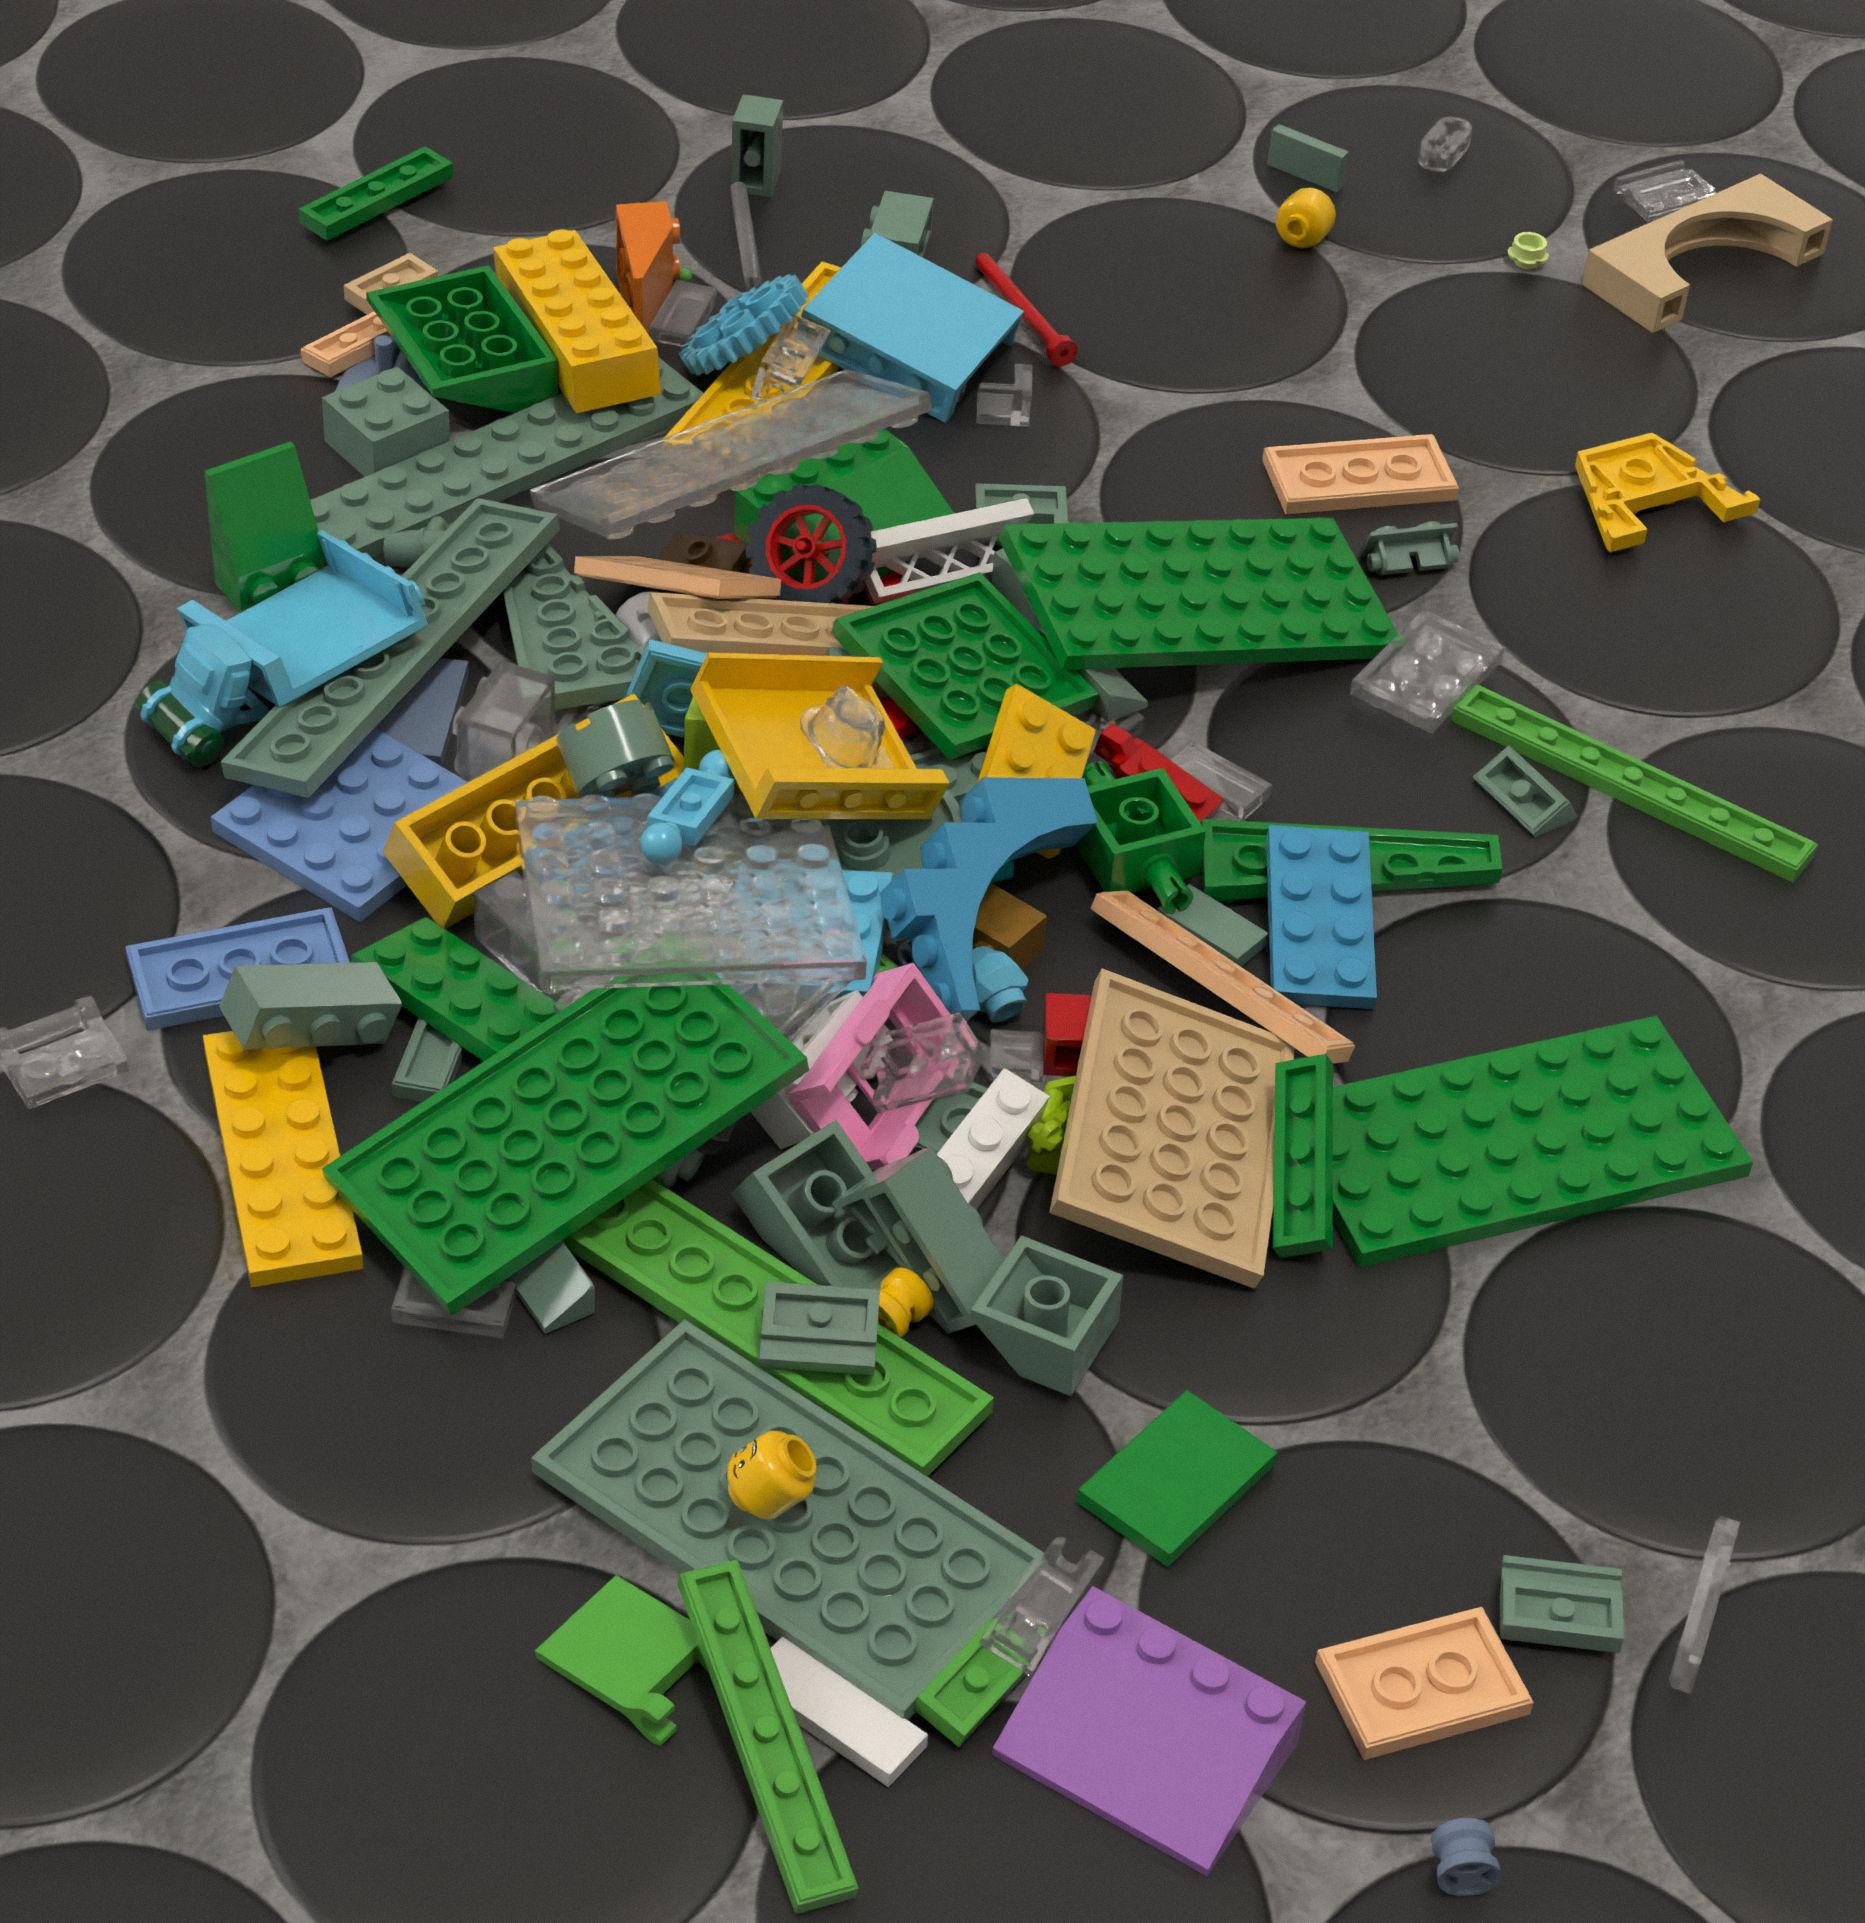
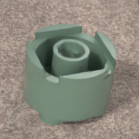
(616, 751)

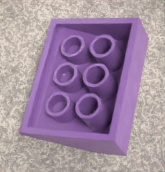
(1151, 1730)

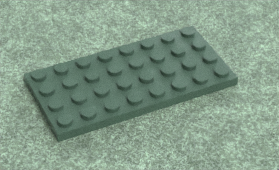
(863, 1574)

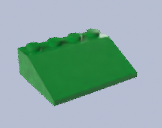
(469, 340)
(875, 474)

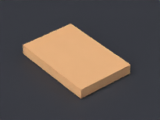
(1423, 1683)

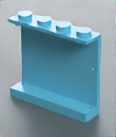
(910, 322)
(320, 622)

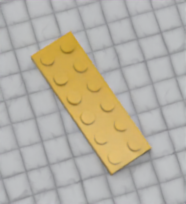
(275, 1146)

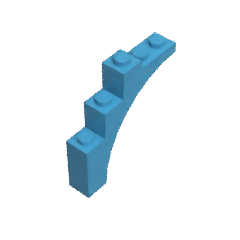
(942, 901)

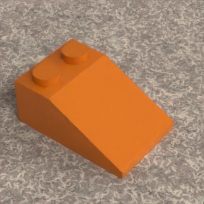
(646, 256)

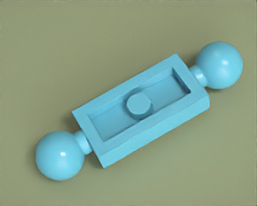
(688, 809)

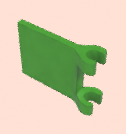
(626, 1654)

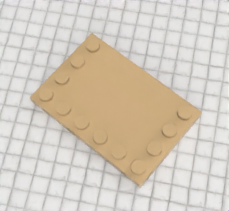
(1172, 1129)

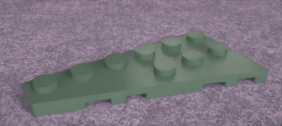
(569, 634)

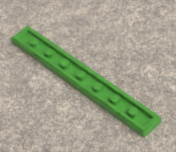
(1635, 783)

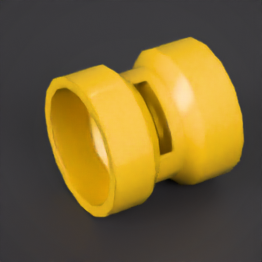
(903, 1300)

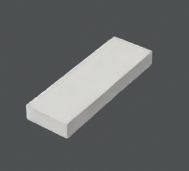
(847, 1716)

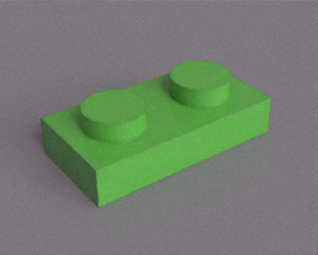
(967, 1690)

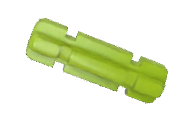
(1050, 1130)

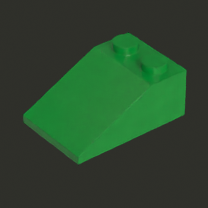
(261, 526)

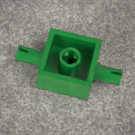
(1142, 835)

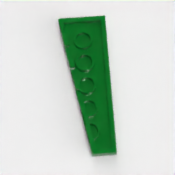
(1399, 859)

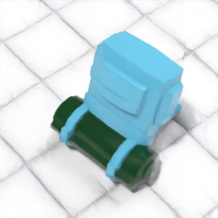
(202, 695)

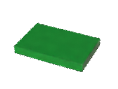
(1176, 1477)

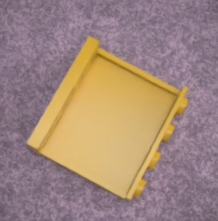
(755, 718)

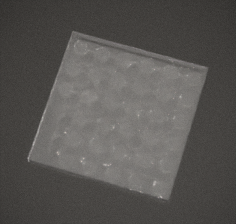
(732, 910)

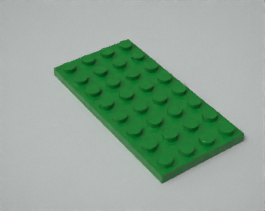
(1197, 592)
(559, 1130)
(1522, 1140)

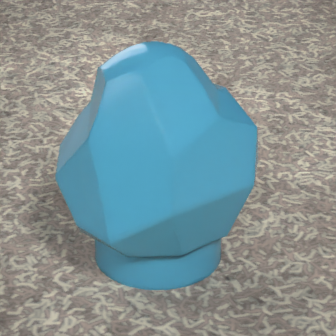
(998, 984)

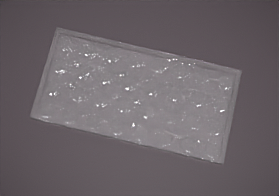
(730, 452)

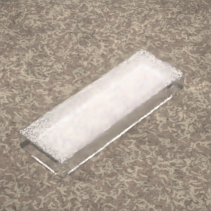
(1703, 1604)

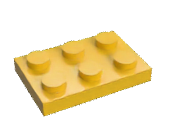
(1036, 742)

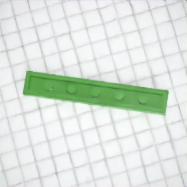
(767, 1737)

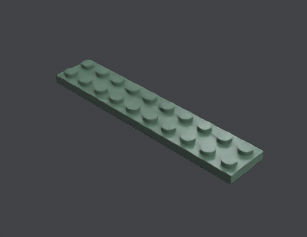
(494, 463)
(459, 579)

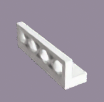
(934, 538)

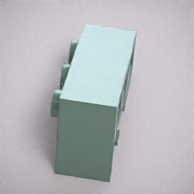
(928, 1229)

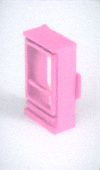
(892, 1134)

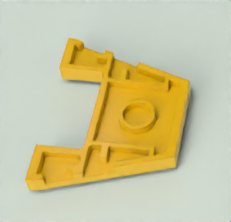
(1646, 474)

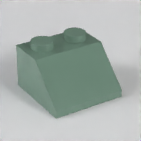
(1049, 1313)

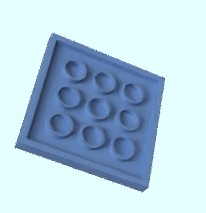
(339, 832)

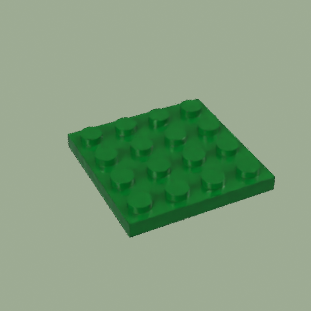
(955, 656)

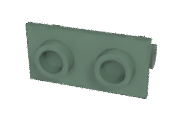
(1390, 548)

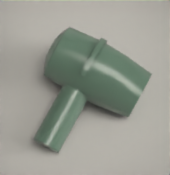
(406, 547)

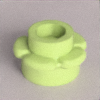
(1528, 250)

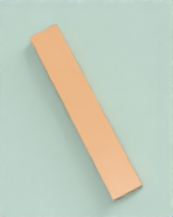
(1222, 976)

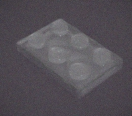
(1427, 670)

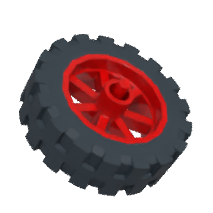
(792, 507)

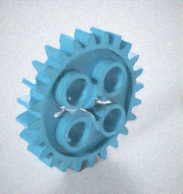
(743, 324)

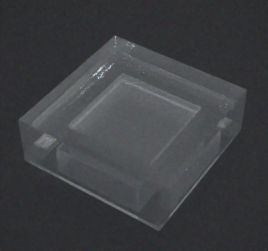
(1017, 1052)

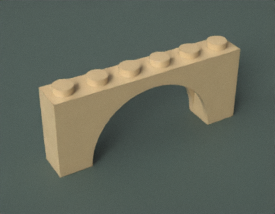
(1753, 214)

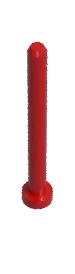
(1060, 348)

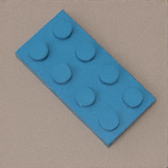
(1321, 916)

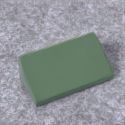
(1116, 694)
(1525, 793)
(555, 1289)

